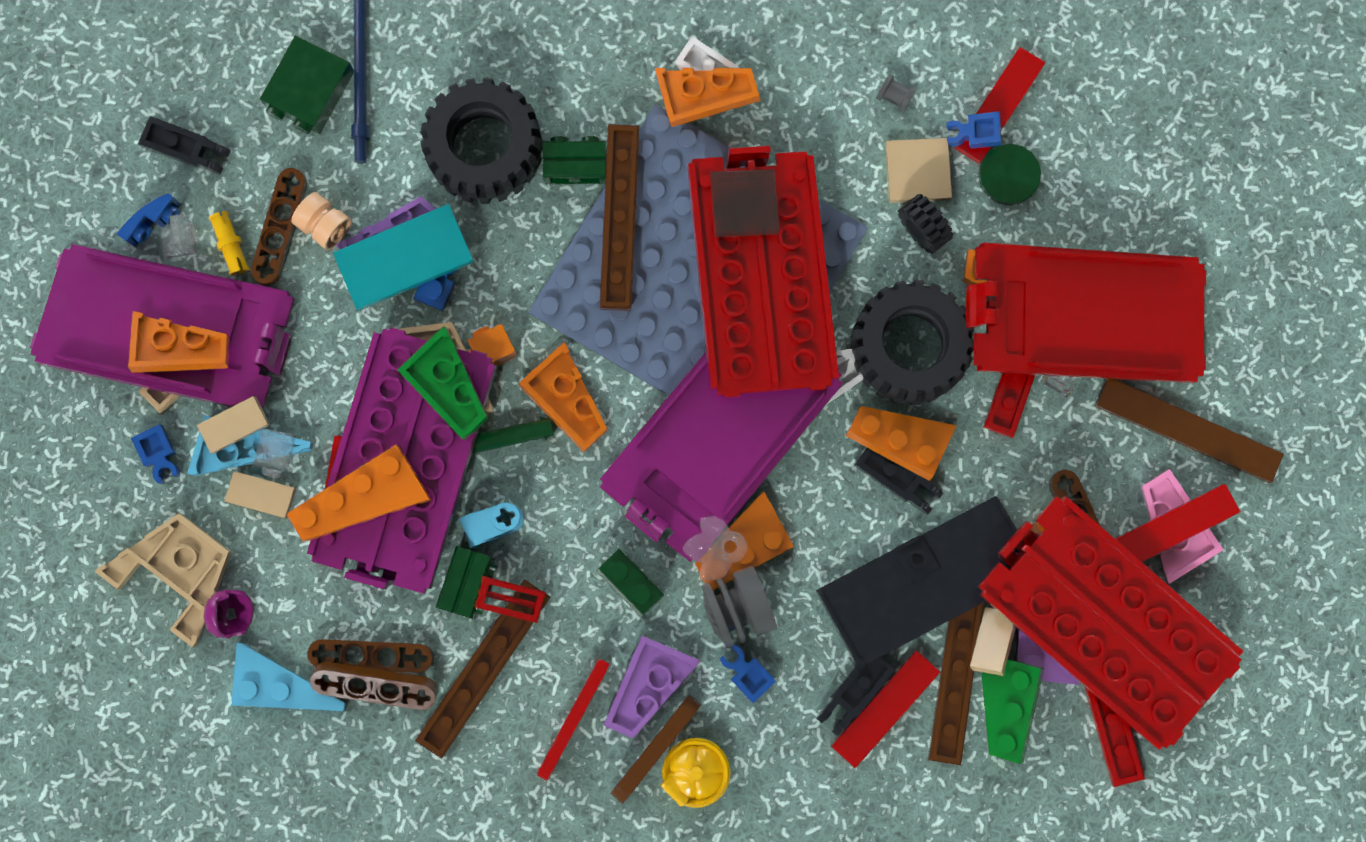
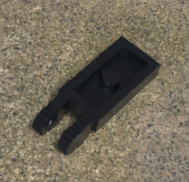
(180, 144)
(896, 479)
(857, 692)

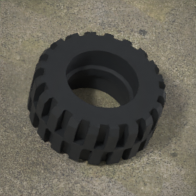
(476, 102)
(931, 306)

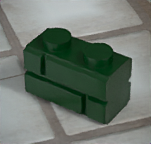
(574, 161)
(464, 581)
(630, 583)

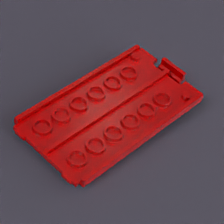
(765, 293)
(1087, 313)
(1110, 622)

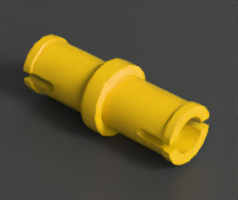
(229, 243)

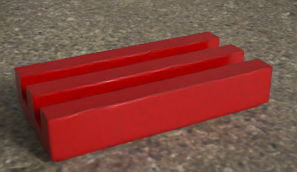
(483, 593)

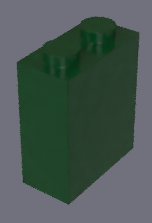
(306, 86)

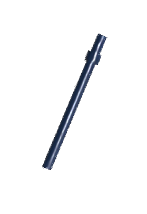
(360, 130)

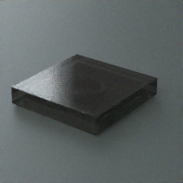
(744, 203)

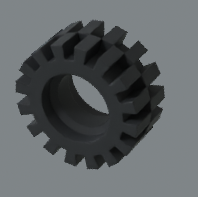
(925, 223)

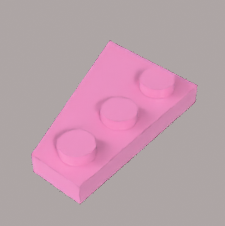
(1161, 496)

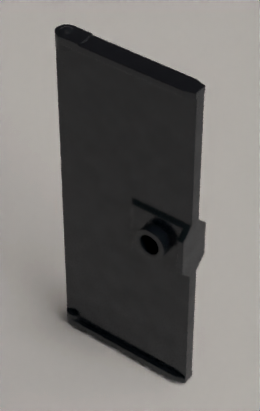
(917, 583)

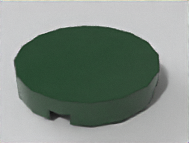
(1009, 174)

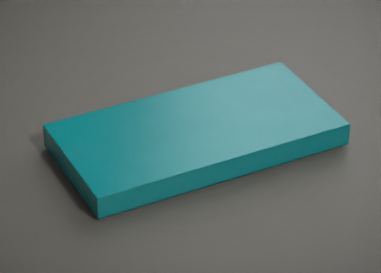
(403, 257)

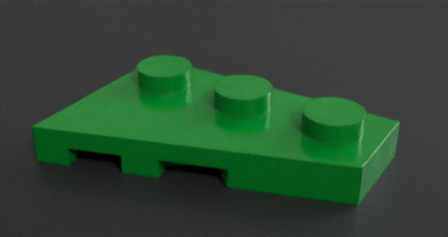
(445, 384)
(1011, 708)

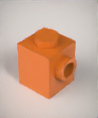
(494, 343)

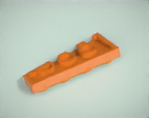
(368, 492)

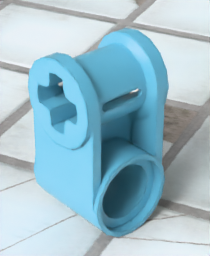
(487, 525)

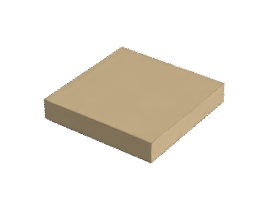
(918, 168)

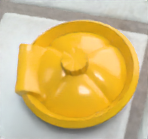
(695, 773)

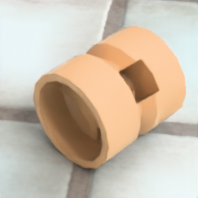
(317, 217)

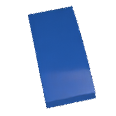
(138, 227)

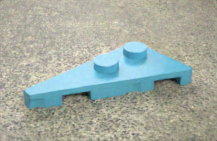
(233, 456)
(265, 683)

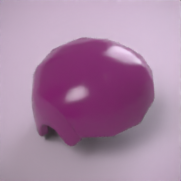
(217, 608)

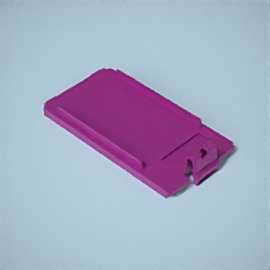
(91, 323)
(392, 413)
(706, 453)

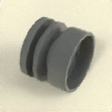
(739, 607)

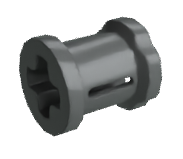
(896, 93)

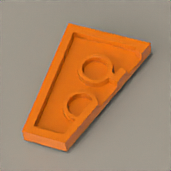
(700, 94)
(172, 347)
(564, 398)
(904, 439)
(763, 535)

